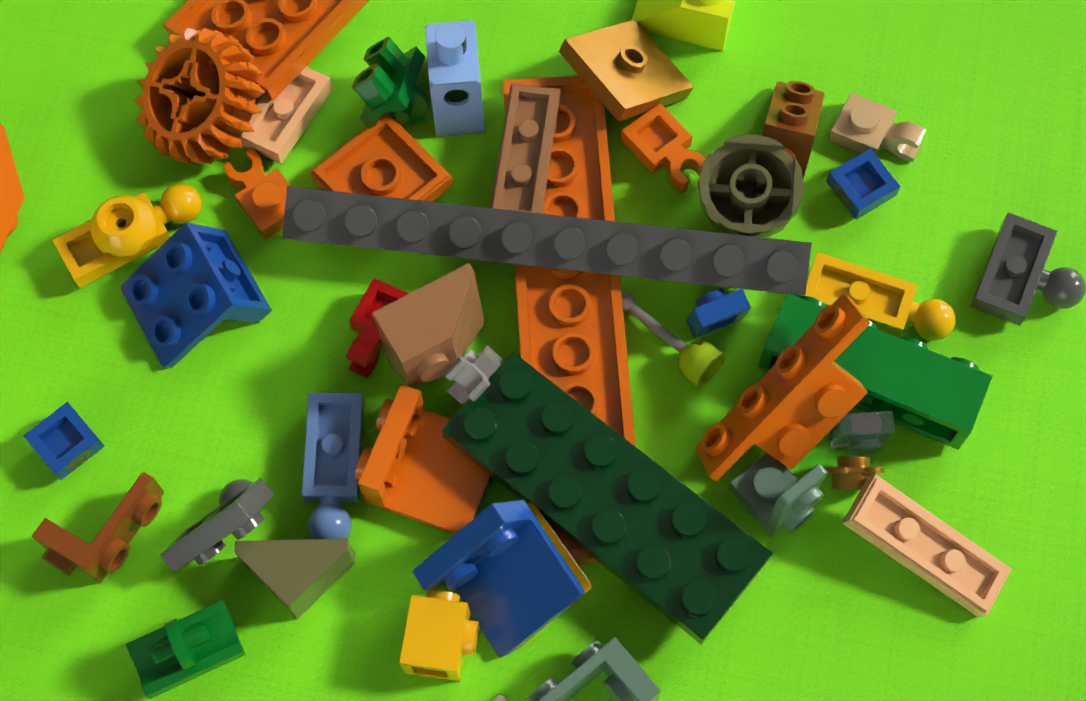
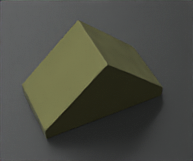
(297, 569)

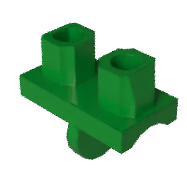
(391, 84)
(185, 649)

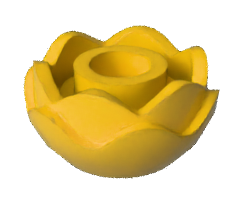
(124, 240)

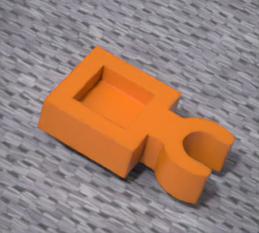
(662, 141)
(261, 195)

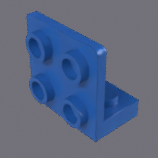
(190, 290)
(504, 573)

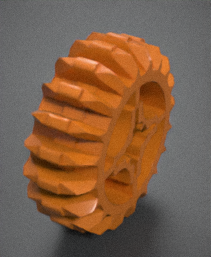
(199, 96)

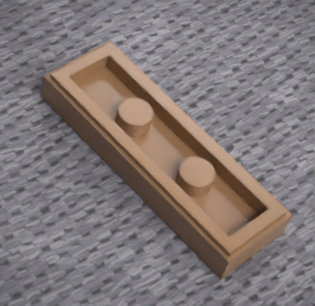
(526, 148)

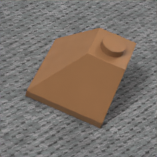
(431, 326)

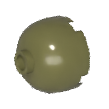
(750, 186)

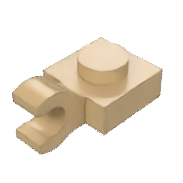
(872, 126)

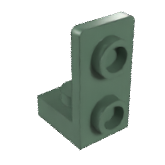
(776, 495)
(624, 682)

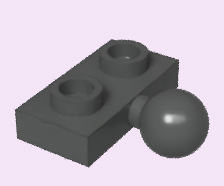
(1018, 270)
(237, 514)

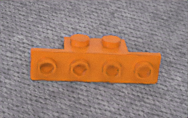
(794, 399)

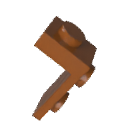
(794, 119)
(112, 543)

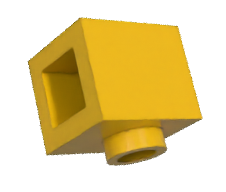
(438, 636)

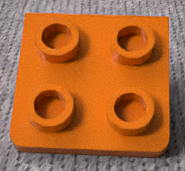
(417, 469)

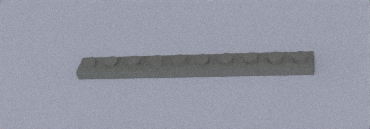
(547, 240)

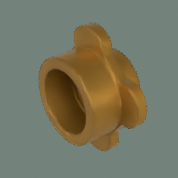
(851, 472)

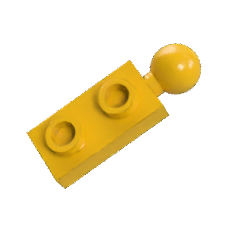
(87, 263)
(879, 297)

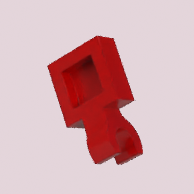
(368, 345)

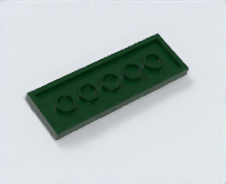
(608, 497)

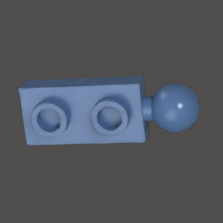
(331, 459)

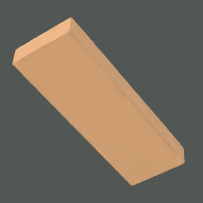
(927, 546)

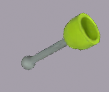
(696, 360)

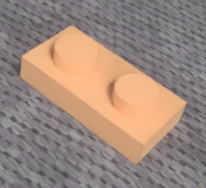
(287, 115)

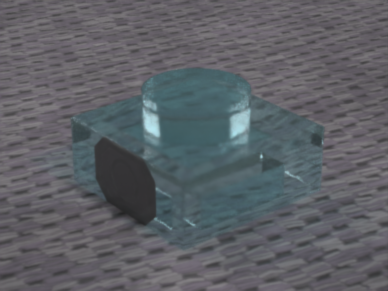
(862, 432)

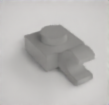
(471, 374)

